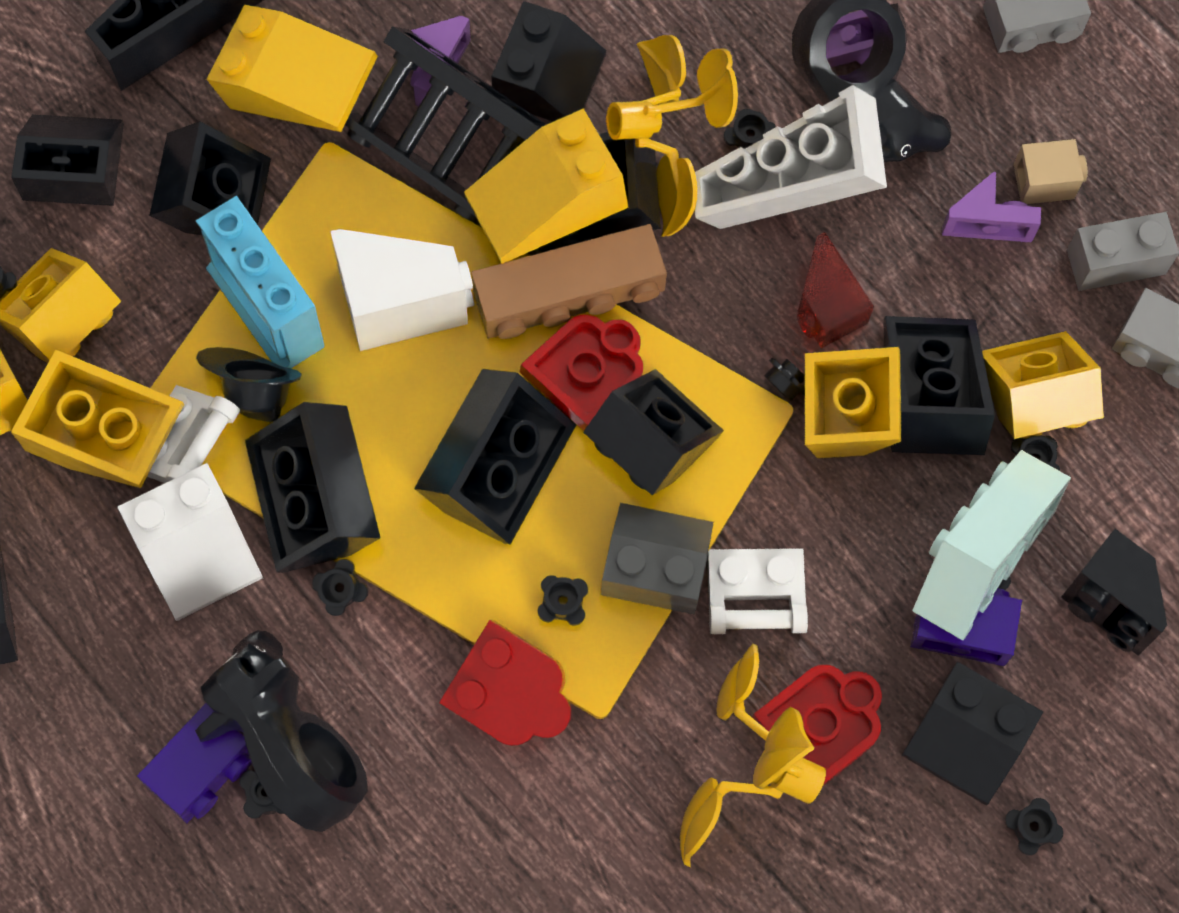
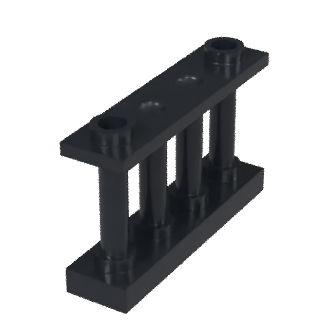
(446, 79)

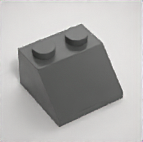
(656, 558)

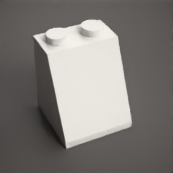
(400, 286)
(190, 541)

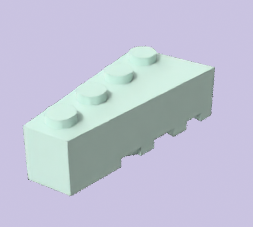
(988, 541)

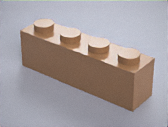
(569, 282)

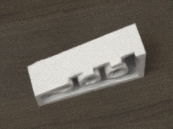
(805, 164)

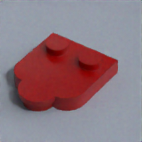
(585, 364)
(509, 688)
(835, 714)

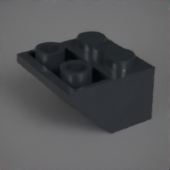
(68, 159)
(1120, 594)

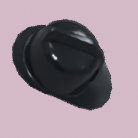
(250, 381)

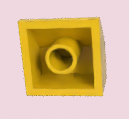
(56, 305)
(1043, 385)
(852, 401)

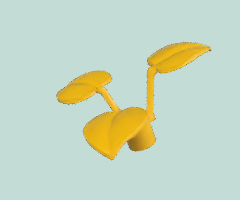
(640, 119)
(779, 764)

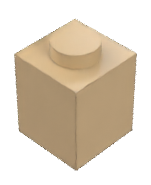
(1049, 171)

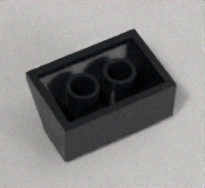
(496, 454)
(312, 487)

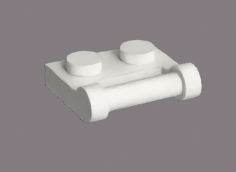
(192, 434)
(756, 576)

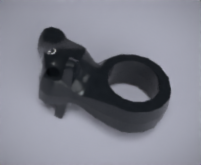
(902, 119)
(295, 754)

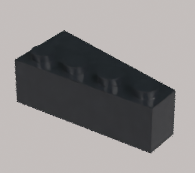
(145, 34)

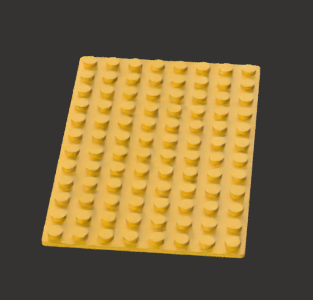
(406, 399)

